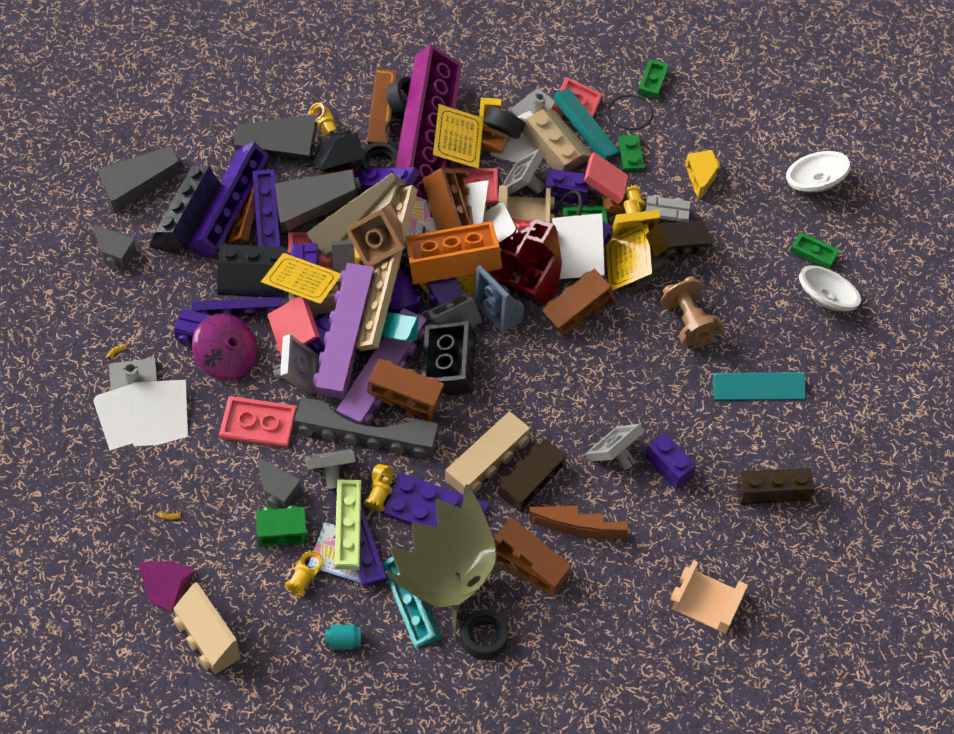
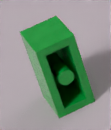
(281, 526)

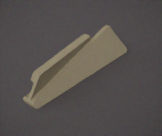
(370, 201)

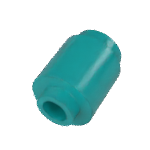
(343, 637)

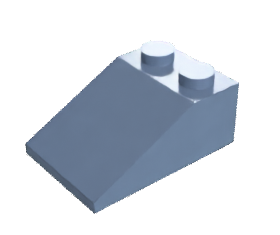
(496, 302)

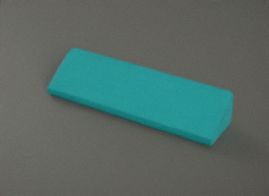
(585, 124)
(400, 327)
(759, 386)
(418, 610)

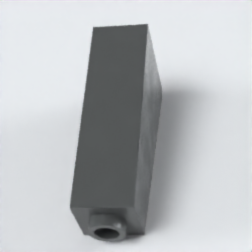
(280, 137)
(137, 176)
(314, 196)

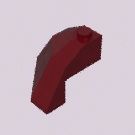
(531, 262)

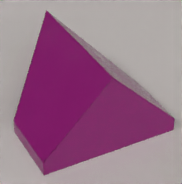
(165, 582)

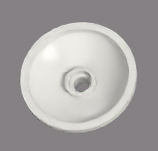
(818, 171)
(829, 289)

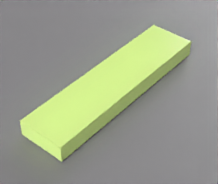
(348, 525)

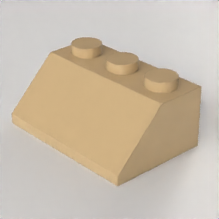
(558, 142)
(206, 630)

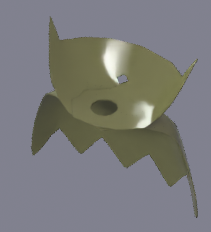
(457, 545)

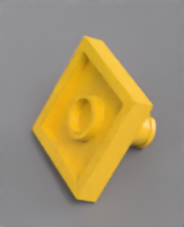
(634, 218)

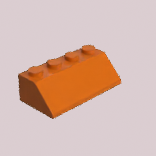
(453, 252)

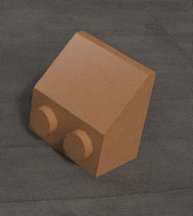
(377, 236)

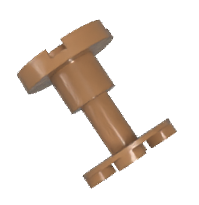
(698, 328)

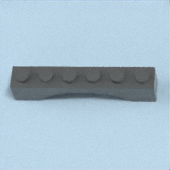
(411, 437)

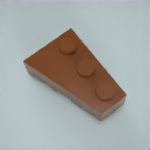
(448, 198)
(579, 301)
(406, 389)
(530, 558)

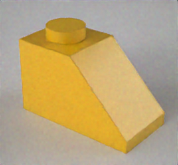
(702, 170)

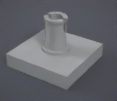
(533, 102)
(523, 173)
(297, 364)
(132, 371)
(616, 445)
(330, 463)

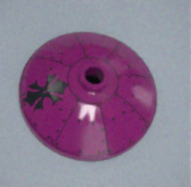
(215, 353)

